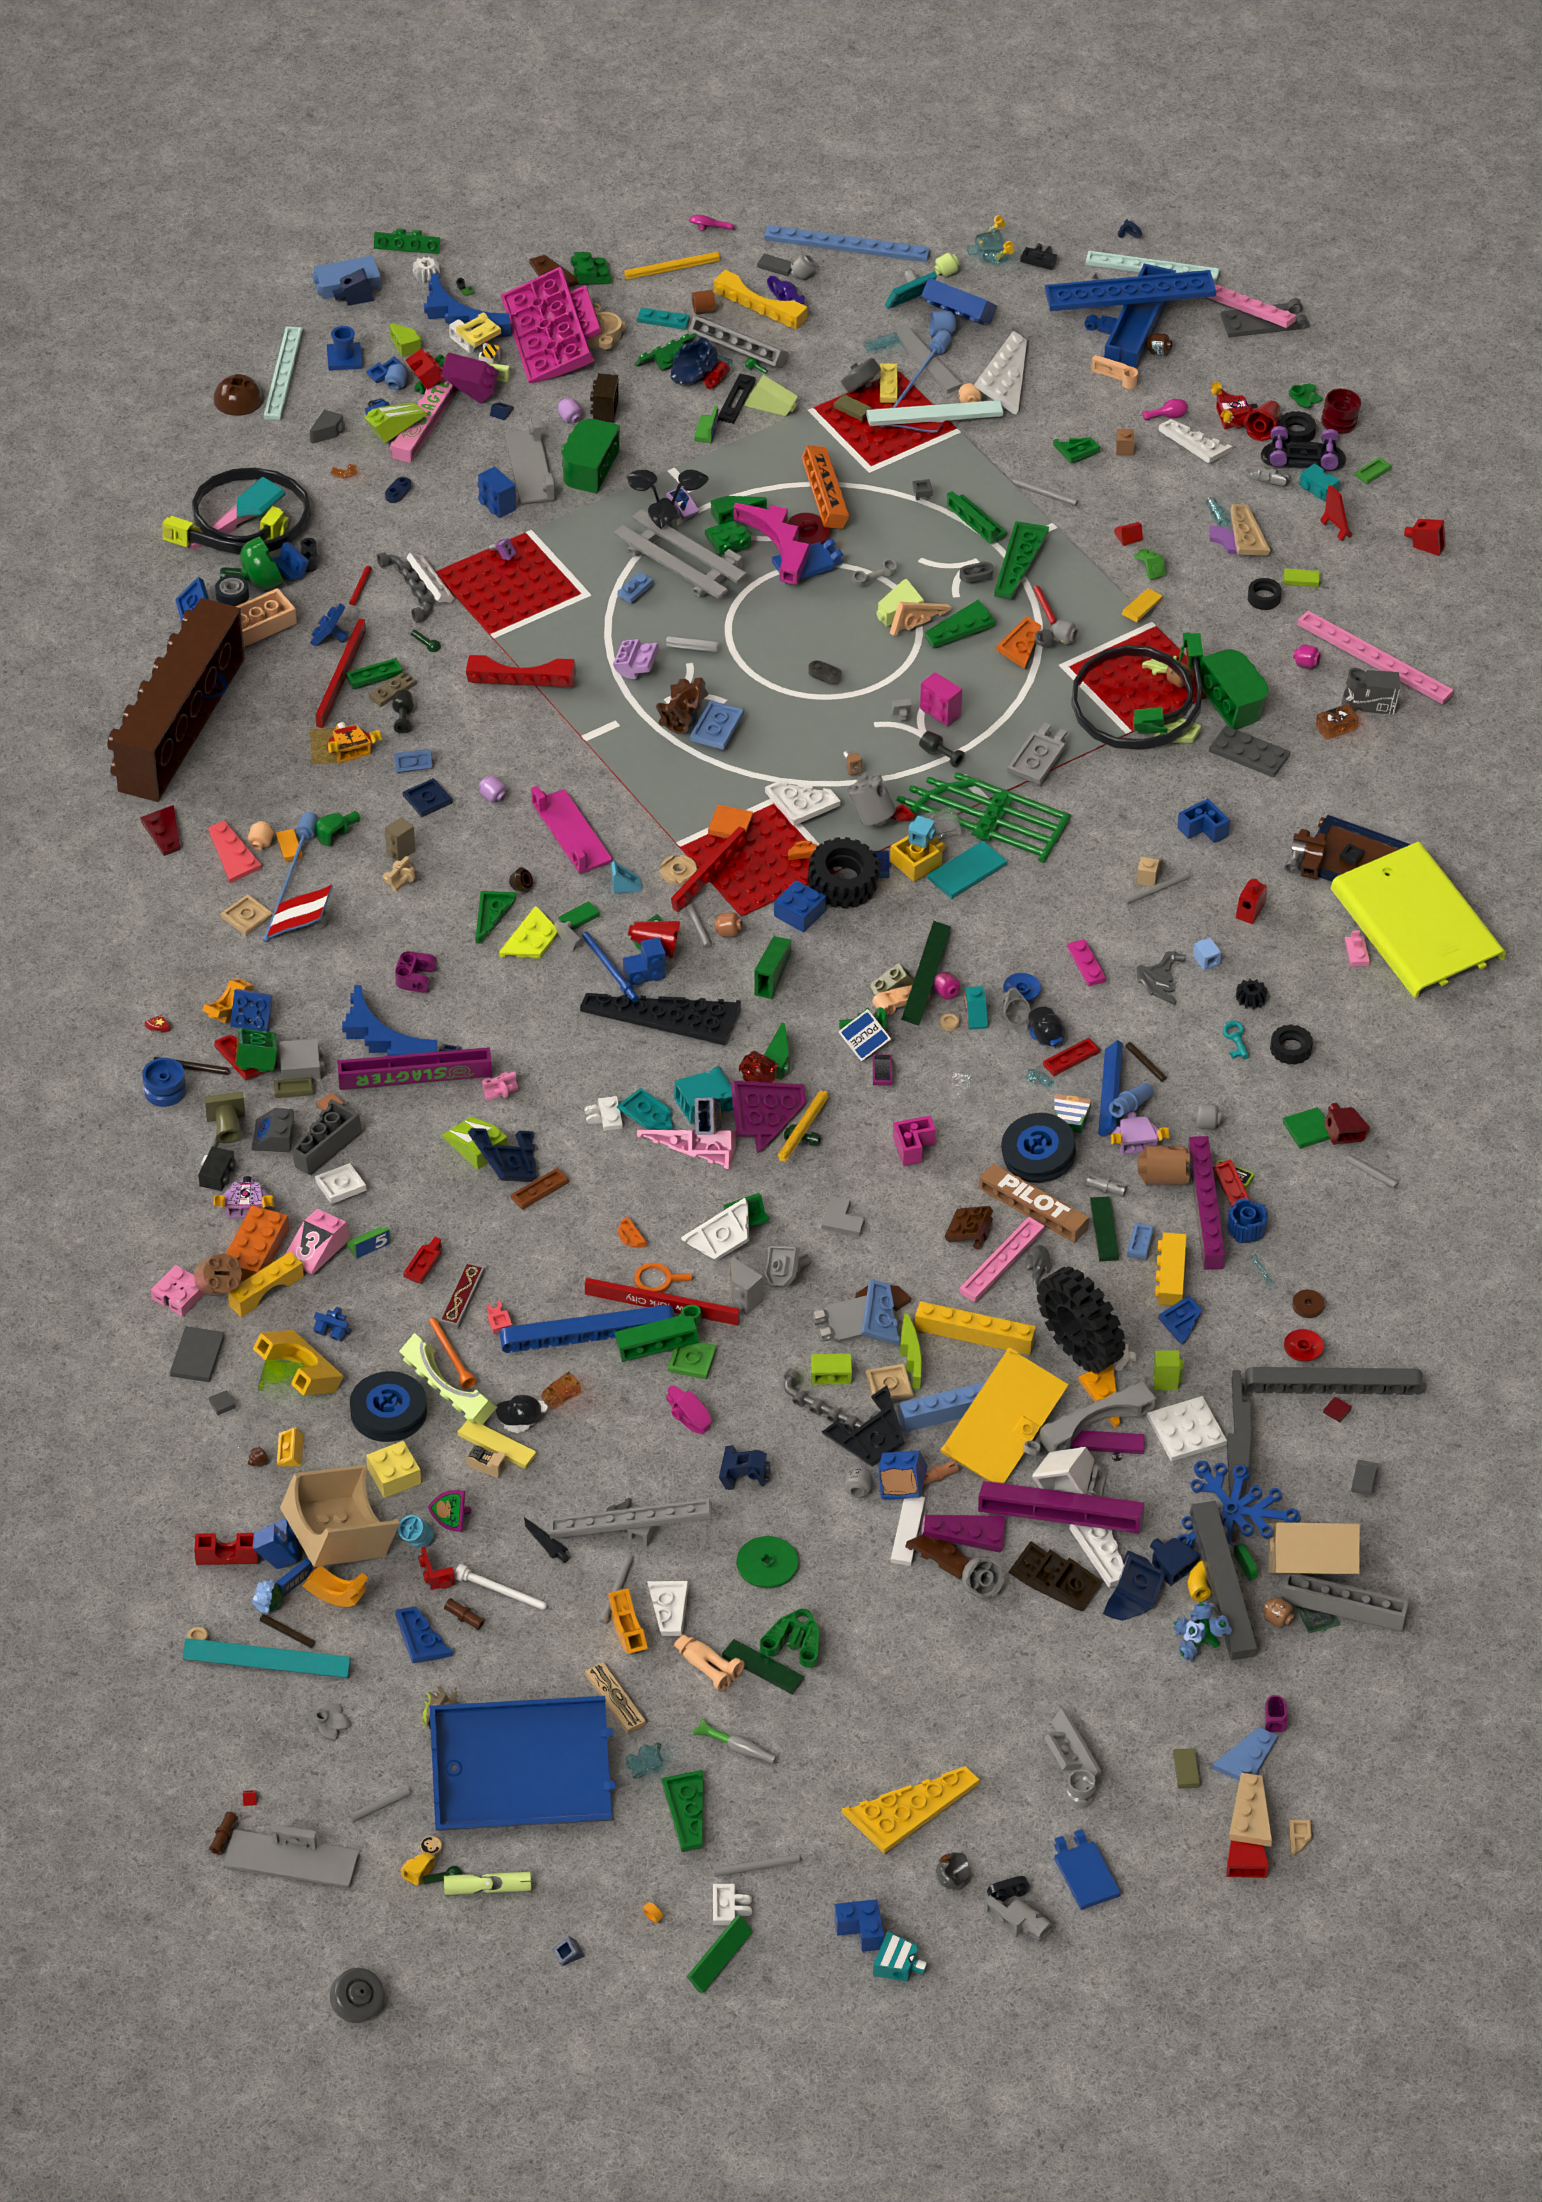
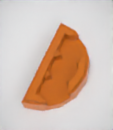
(801, 850)
(630, 1235)

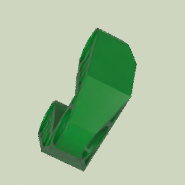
(788, 1624)

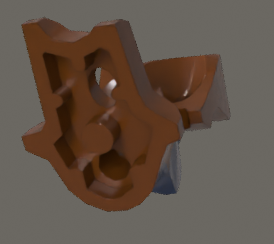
(685, 697)

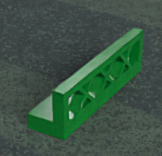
(975, 517)

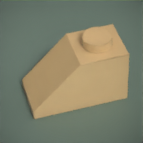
(1148, 871)

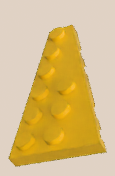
(907, 1809)

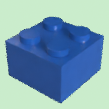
(496, 492)
(799, 906)

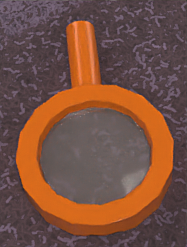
(657, 1277)

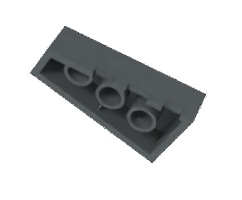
(326, 1136)

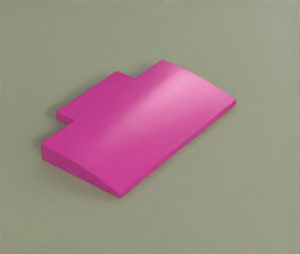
(551, 325)

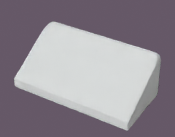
(458, 339)

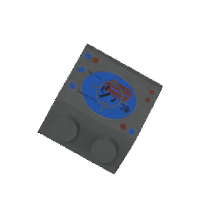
(274, 1131)

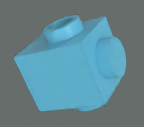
(921, 831)

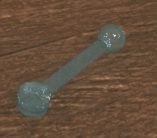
(1268, 1282)

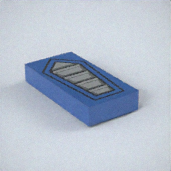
(295, 1576)

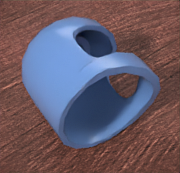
(942, 320)

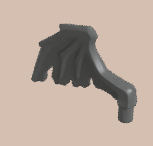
(1156, 978)

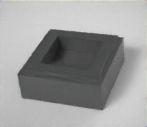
(222, 1402)

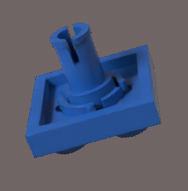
(328, 625)
(253, 1005)

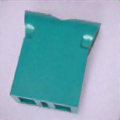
(703, 1085)

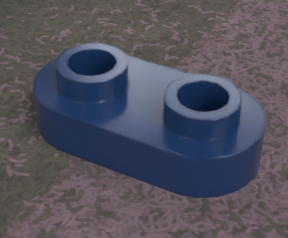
(398, 489)

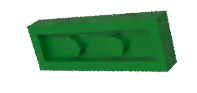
(374, 673)

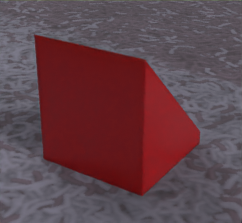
(249, 1798)

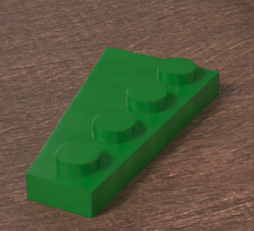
(961, 624)
(685, 1805)

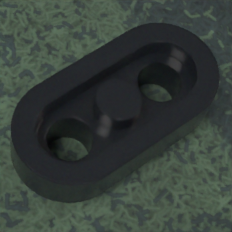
(1007, 1888)

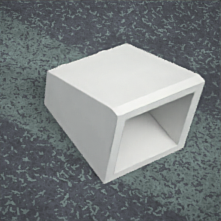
(1065, 1471)

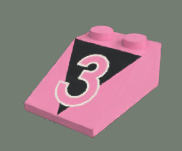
(319, 1240)

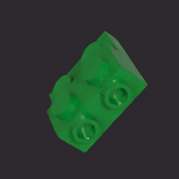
(589, 269)
(728, 536)

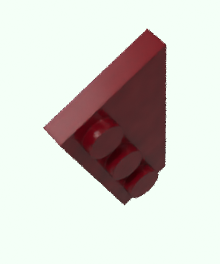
(163, 829)

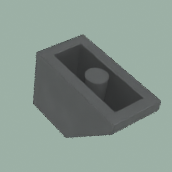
(326, 427)

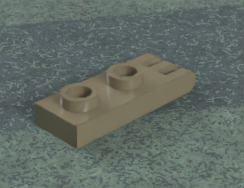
(386, 692)

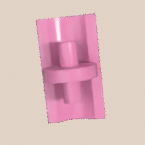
(500, 1086)

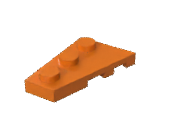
(1019, 642)

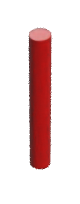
(360, 585)
(1045, 605)

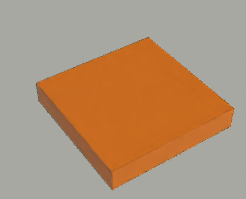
(728, 819)

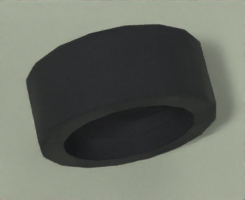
(1264, 603)

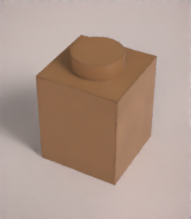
(1125, 442)

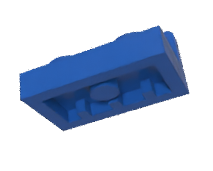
(291, 562)

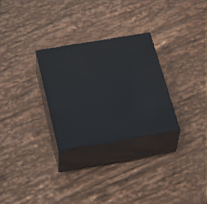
(1352, 854)

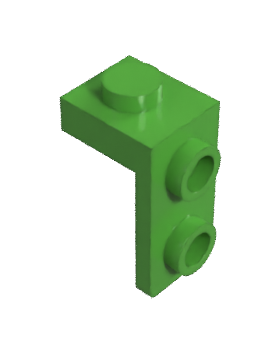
(1153, 562)

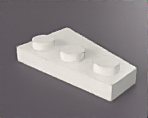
(670, 1605)

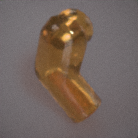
(351, 471)

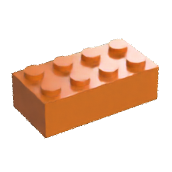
(258, 1240)

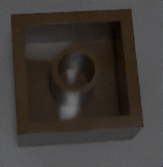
(605, 397)

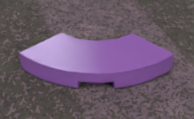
(1224, 537)

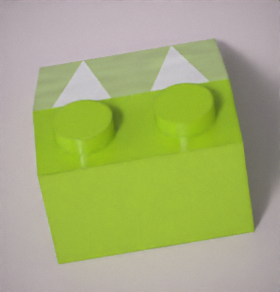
(392, 420)
(462, 1142)

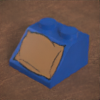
(902, 1474)

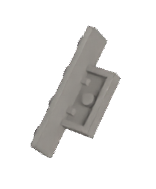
(1069, 1746)

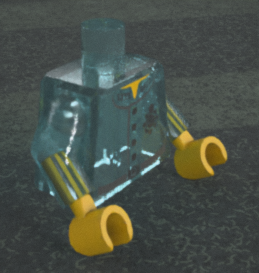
(991, 244)

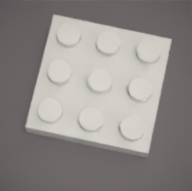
(1186, 1428)

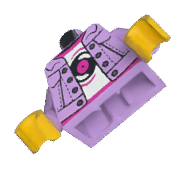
(242, 1196)

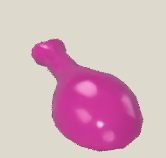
(704, 220)
(1172, 409)

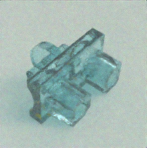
(647, 1760)

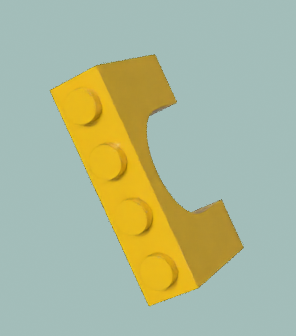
(317, 1374)

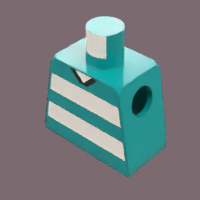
(897, 1959)

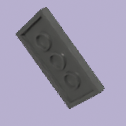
(1249, 751)

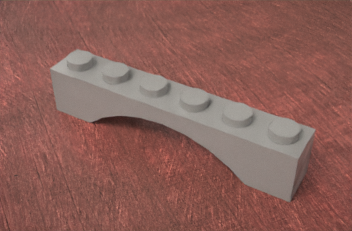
(1131, 1402)

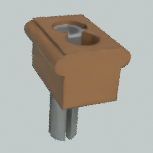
(854, 763)

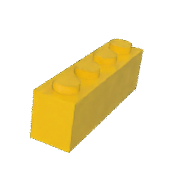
(1171, 1268)

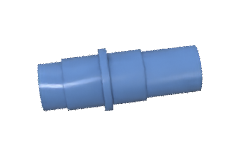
(1130, 1100)

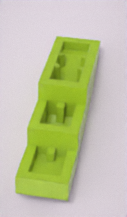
(911, 1348)

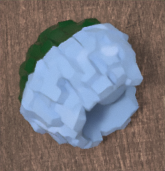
(268, 1596)

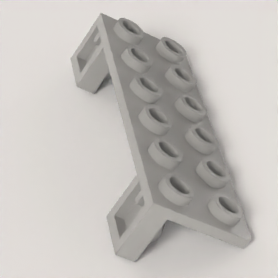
(529, 464)

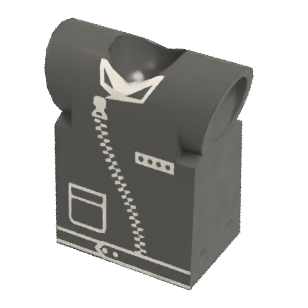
(1372, 691)

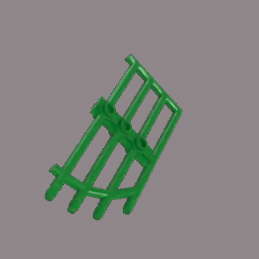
(993, 813)

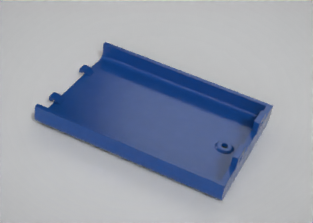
(520, 1763)

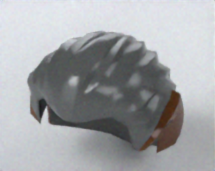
(953, 1870)

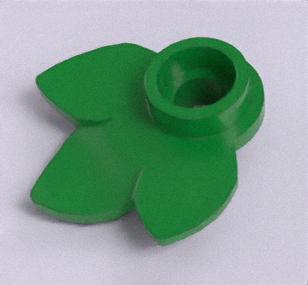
(1304, 395)

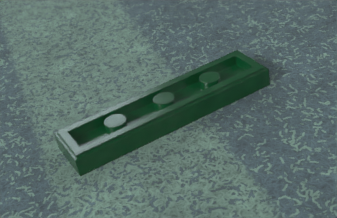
(1104, 1228)
(764, 1666)

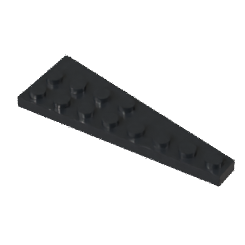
(676, 1015)

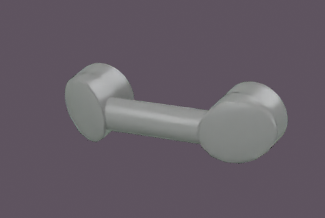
(888, 569)
(1033, 1447)

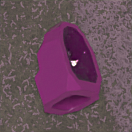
(1275, 1714)

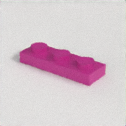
(1086, 962)

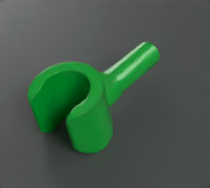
(751, 362)

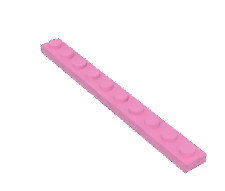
(1375, 657)

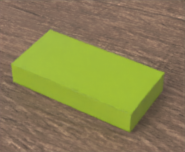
(1301, 577)

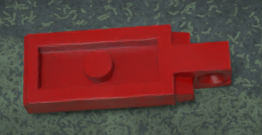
(423, 1261)

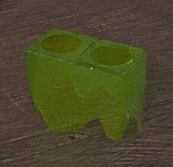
(278, 1371)

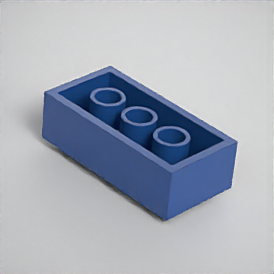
(958, 302)

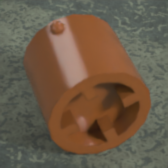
(703, 301)

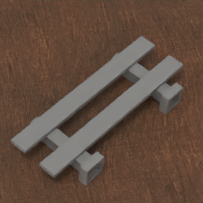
(709, 583)

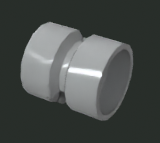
(1081, 1788)

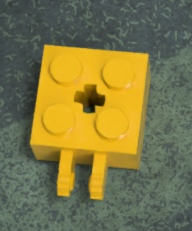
(916, 860)

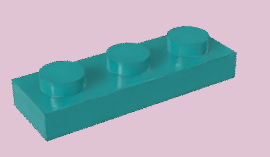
(663, 318)

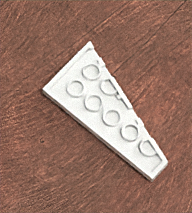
(1004, 373)

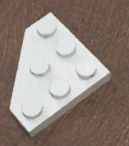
(801, 801)

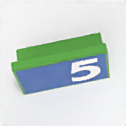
(707, 427)
(369, 1242)

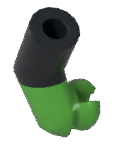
(461, 286)

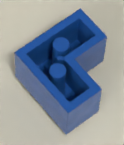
(1204, 818)
(647, 965)
(277, 1544)
(860, 1918)

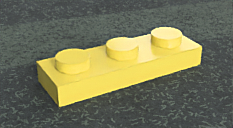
(888, 383)

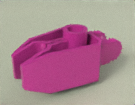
(688, 1410)

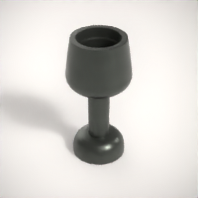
(402, 704)
(933, 743)

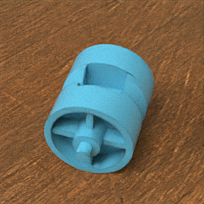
(416, 1531)

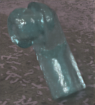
(1041, 1076)

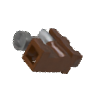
(1309, 848)

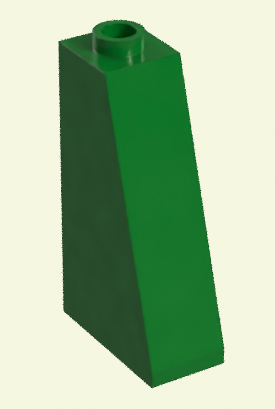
(771, 967)

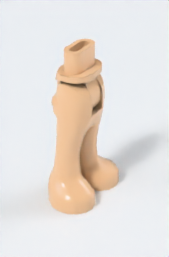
(700, 1654)

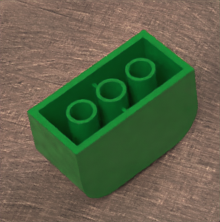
(590, 454)
(1233, 687)

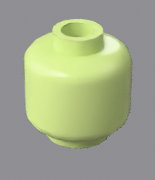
(946, 265)

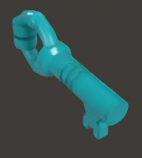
(1236, 1037)

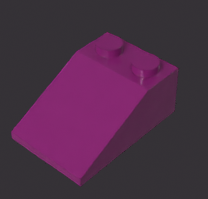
(470, 376)

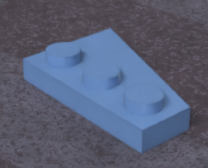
(878, 1313)
(1247, 1755)

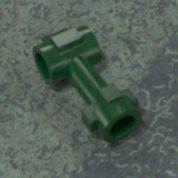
(813, 1138)

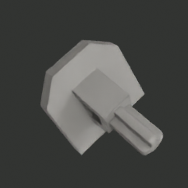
(784, 1264)

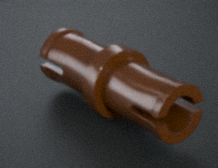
(464, 1614)
(223, 1833)

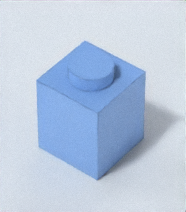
(1207, 953)

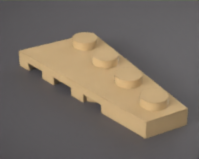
(1247, 533)
(1250, 1812)

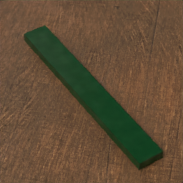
(926, 973)

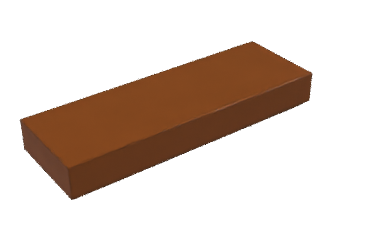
(539, 1188)

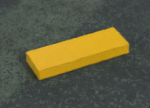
(1142, 605)

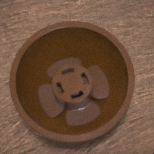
(238, 395)

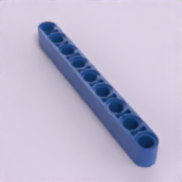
(578, 1329)

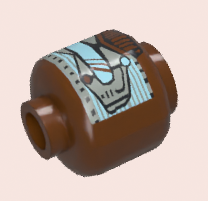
(1159, 344)

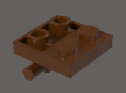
(970, 1224)

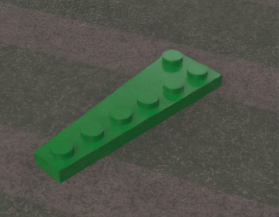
(1020, 553)

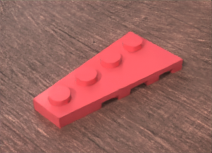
(233, 853)

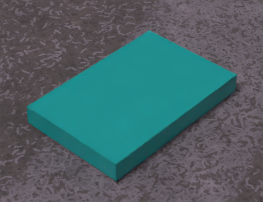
(908, 291)

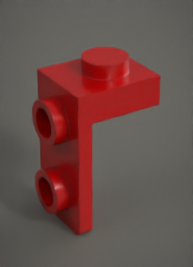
(437, 1579)

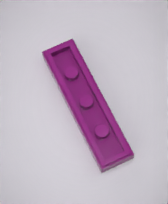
(1110, 1442)

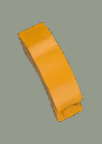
(333, 1589)

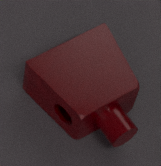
(1345, 1125)

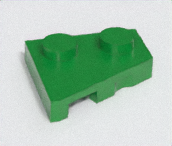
(1077, 448)

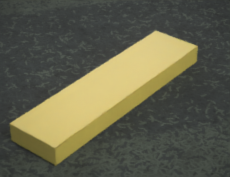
(494, 1442)

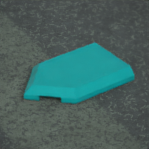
(258, 498)
(647, 1110)

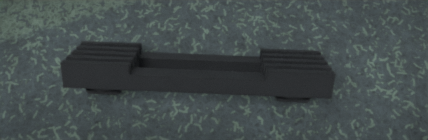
(744, 383)

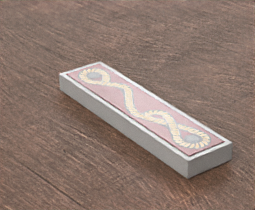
(461, 1295)

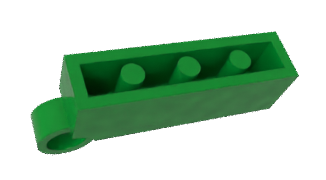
(659, 1335)

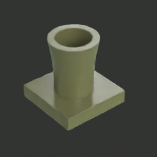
(226, 1110)

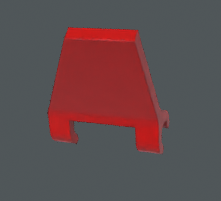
(1336, 513)

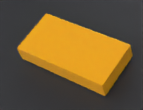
(288, 844)

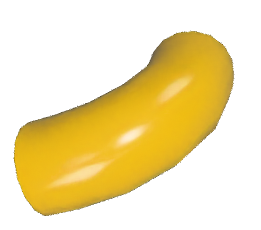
(1198, 1583)

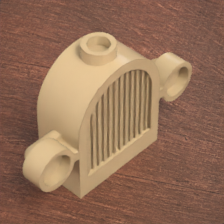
(611, 329)

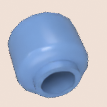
(396, 376)

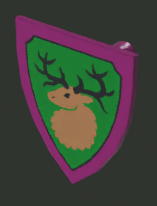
(449, 1509)

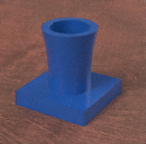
(344, 352)

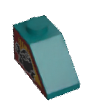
(975, 1007)

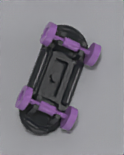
(1303, 454)

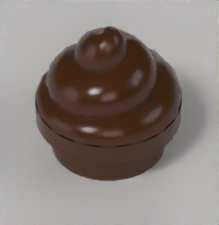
(257, 1457)

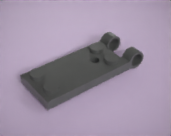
(1242, 324)

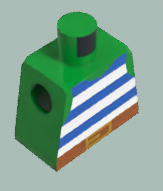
(1072, 1110)

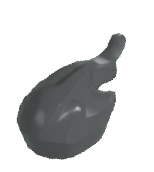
(1038, 1259)

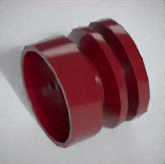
(1341, 410)

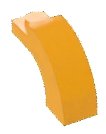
(222, 1007)
(625, 1621)

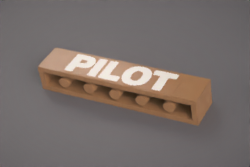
(1033, 1203)

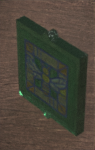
(1317, 1620)

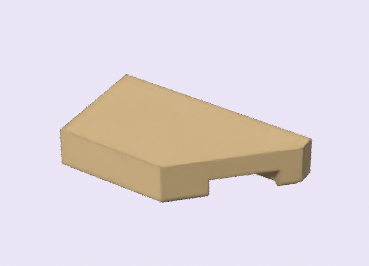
(1299, 1835)

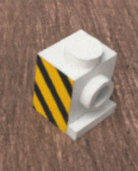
(490, 353)

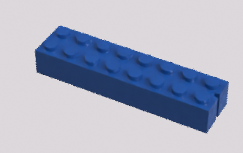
(1135, 325)

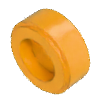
(652, 1912)

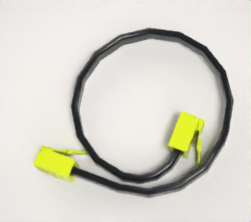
(272, 524)

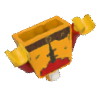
(351, 742)

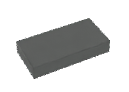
(775, 264)

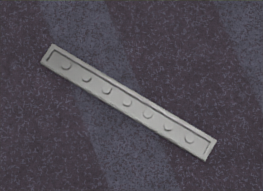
(630, 1518)

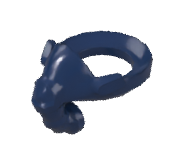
(1128, 226)

